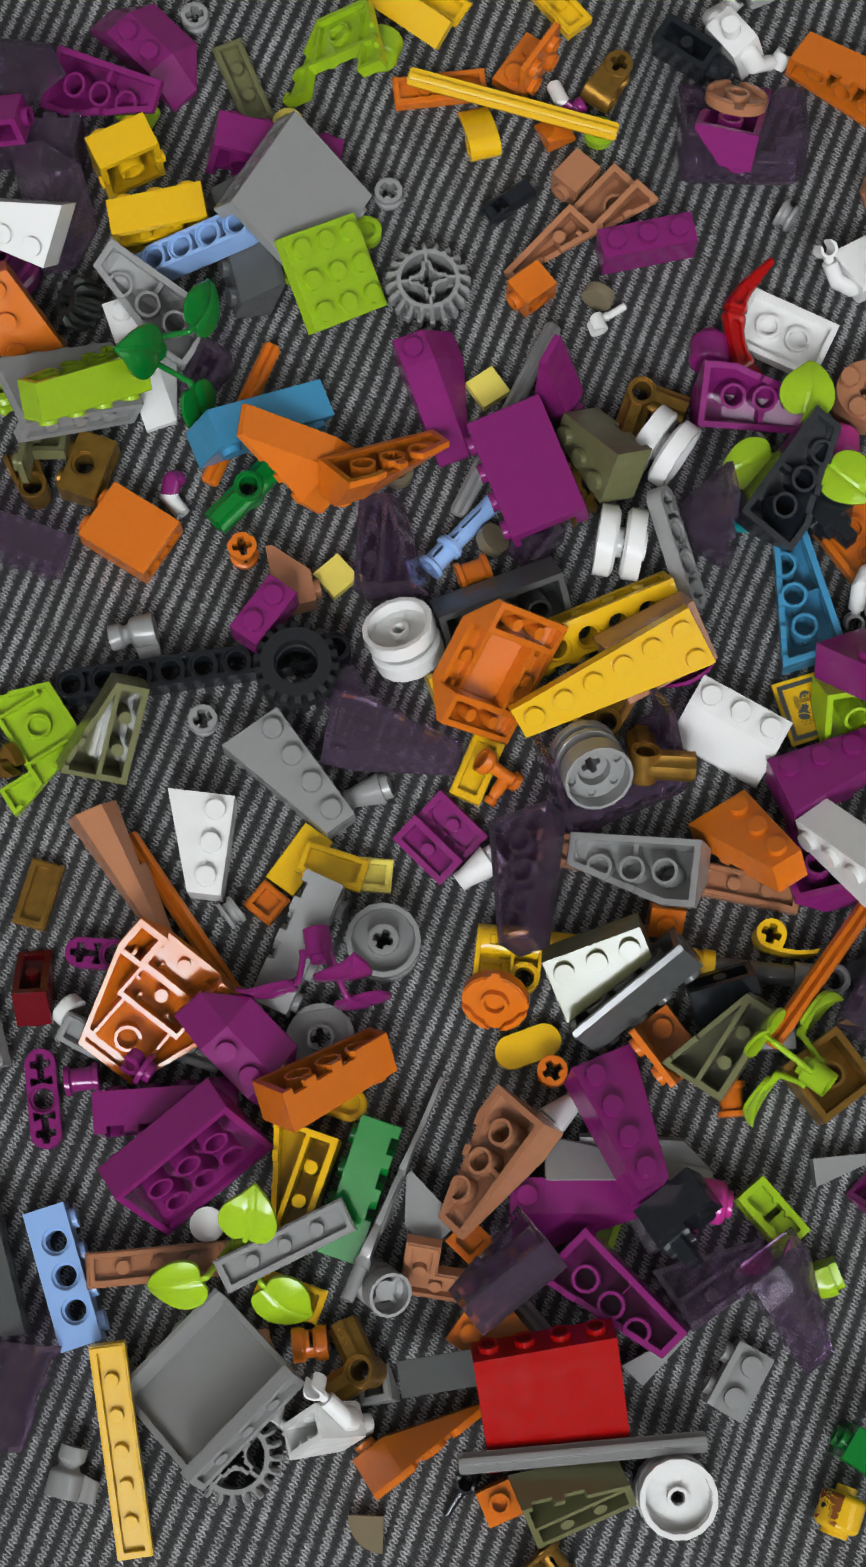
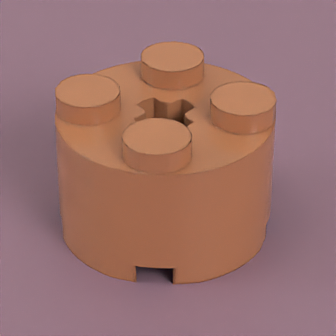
(851, 397)

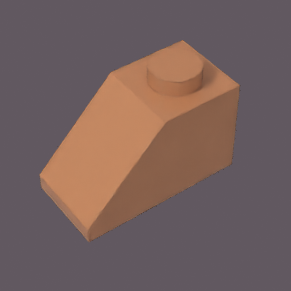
(296, 577)

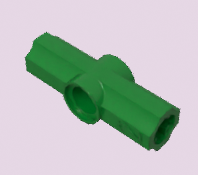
(235, 505)

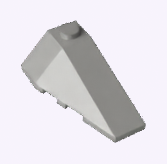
(148, 298)
(655, 868)

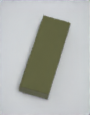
(242, 80)

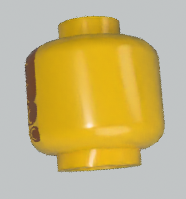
(840, 1511)

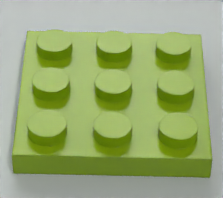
(330, 273)

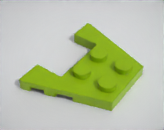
(334, 40)
(41, 729)

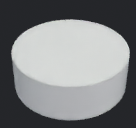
(69, 1003)
(205, 1224)

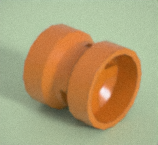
(302, 1347)

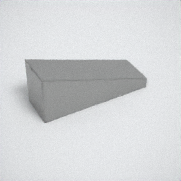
(829, 1168)
(645, 1364)

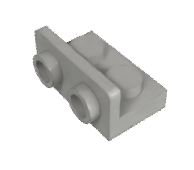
(737, 1379)

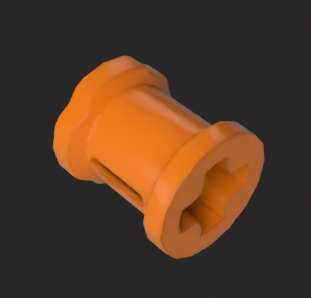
(234, 550)
(473, 571)
(555, 1061)
(734, 1102)

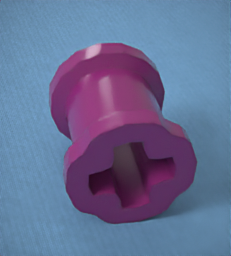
(82, 1079)

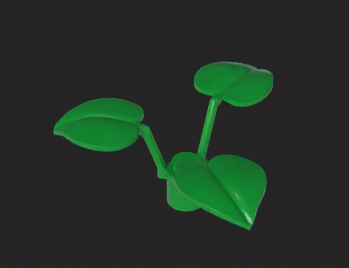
(144, 349)

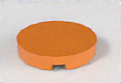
(495, 1000)

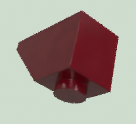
(33, 988)

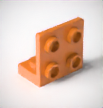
(528, 63)
(658, 1039)

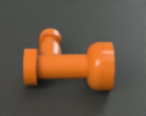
(486, 763)

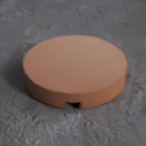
(734, 100)

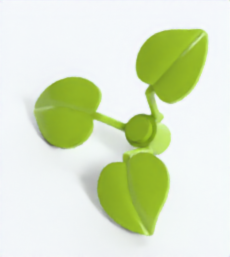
(799, 393)
(811, 1072)
(244, 1219)

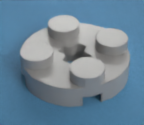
(318, 1017)

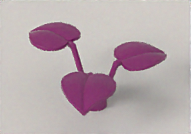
(320, 951)

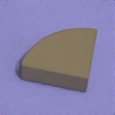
(368, 1531)

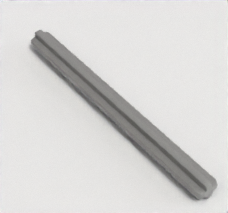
(519, 392)
(582, 1452)

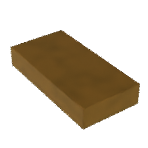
(39, 894)

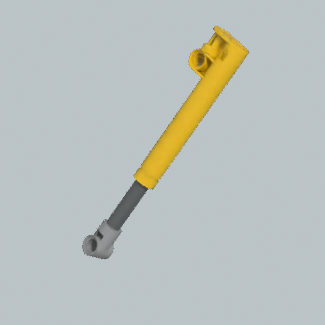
(491, 956)

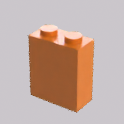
(130, 532)

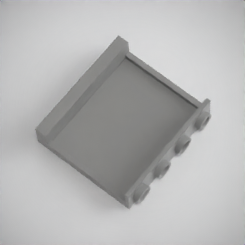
(291, 185)
(211, 1388)

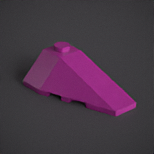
(731, 138)
(558, 381)
(738, 399)
(819, 888)
(568, 1206)

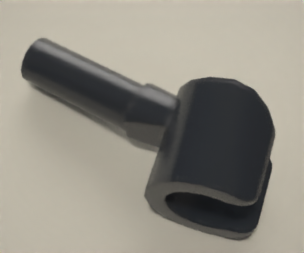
(463, 1488)

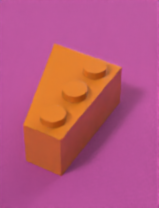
(22, 322)
(752, 841)

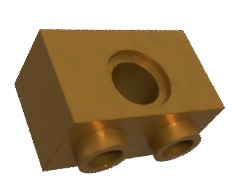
(92, 450)

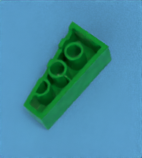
(363, 1181)

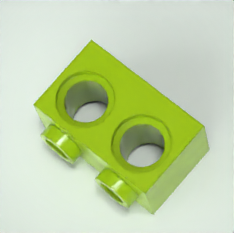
(768, 1210)

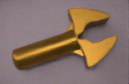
(10, 754)

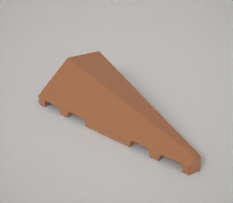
(602, 206)
(109, 843)

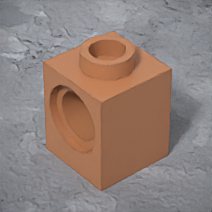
(574, 177)

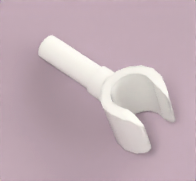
(597, 322)

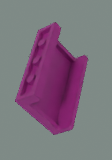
(525, 469)

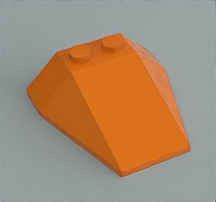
(140, 993)

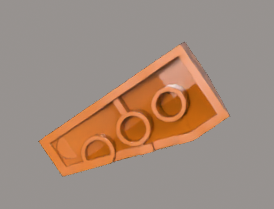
(397, 1454)

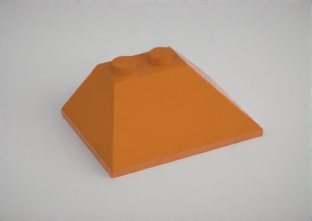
(490, 664)

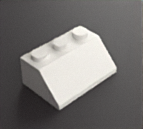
(731, 731)

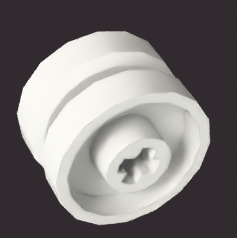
(668, 448)
(620, 542)
(403, 639)
(685, 1515)

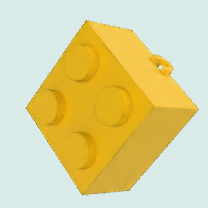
(125, 155)

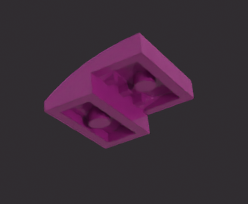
(441, 837)

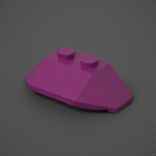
(154, 46)
(237, 1037)

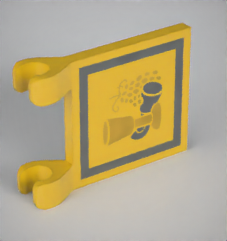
(794, 704)

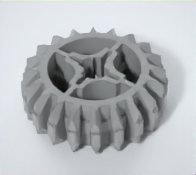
(453, 279)
(249, 1467)

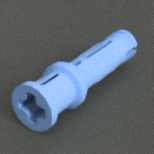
(451, 545)

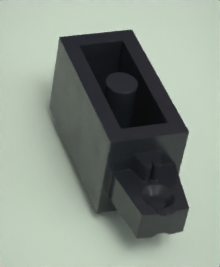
(691, 52)
(832, 521)

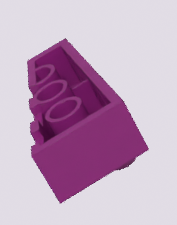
(817, 772)
(129, 1111)

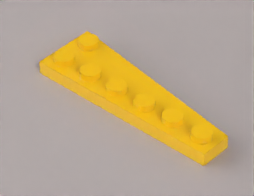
(634, 665)

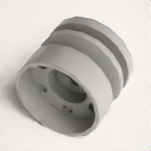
(591, 764)

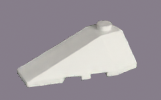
(161, 402)

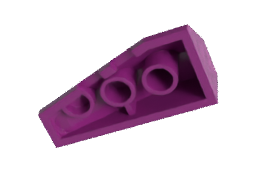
(100, 88)
(436, 385)

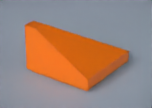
(554, 136)

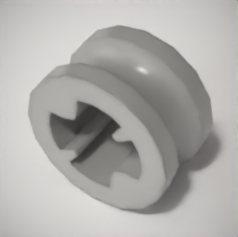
(203, 21)
(388, 184)
(786, 215)
(193, 716)
(231, 912)

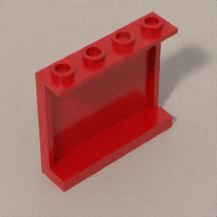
(551, 1386)

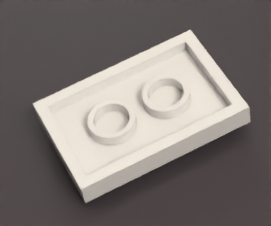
(785, 333)

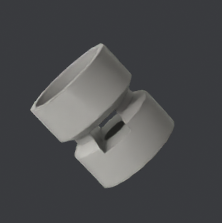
(384, 1289)

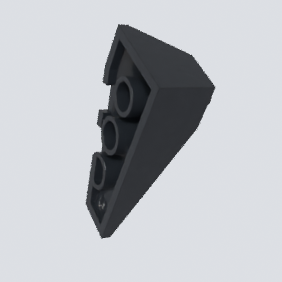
(783, 493)

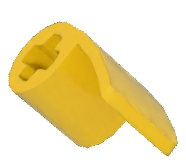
(480, 134)
(775, 947)

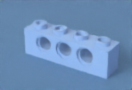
(40, 1227)

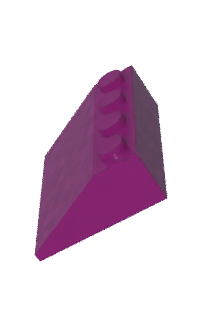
(185, 1158)

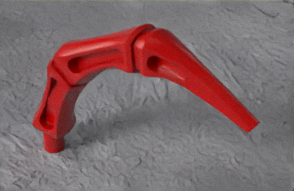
(734, 315)

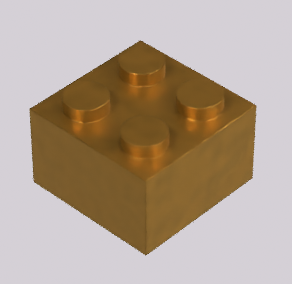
(848, 1087)

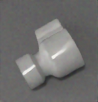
(140, 632)
(66, 1479)

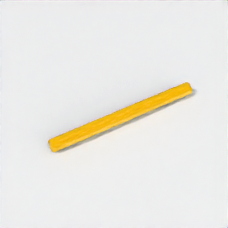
(513, 104)

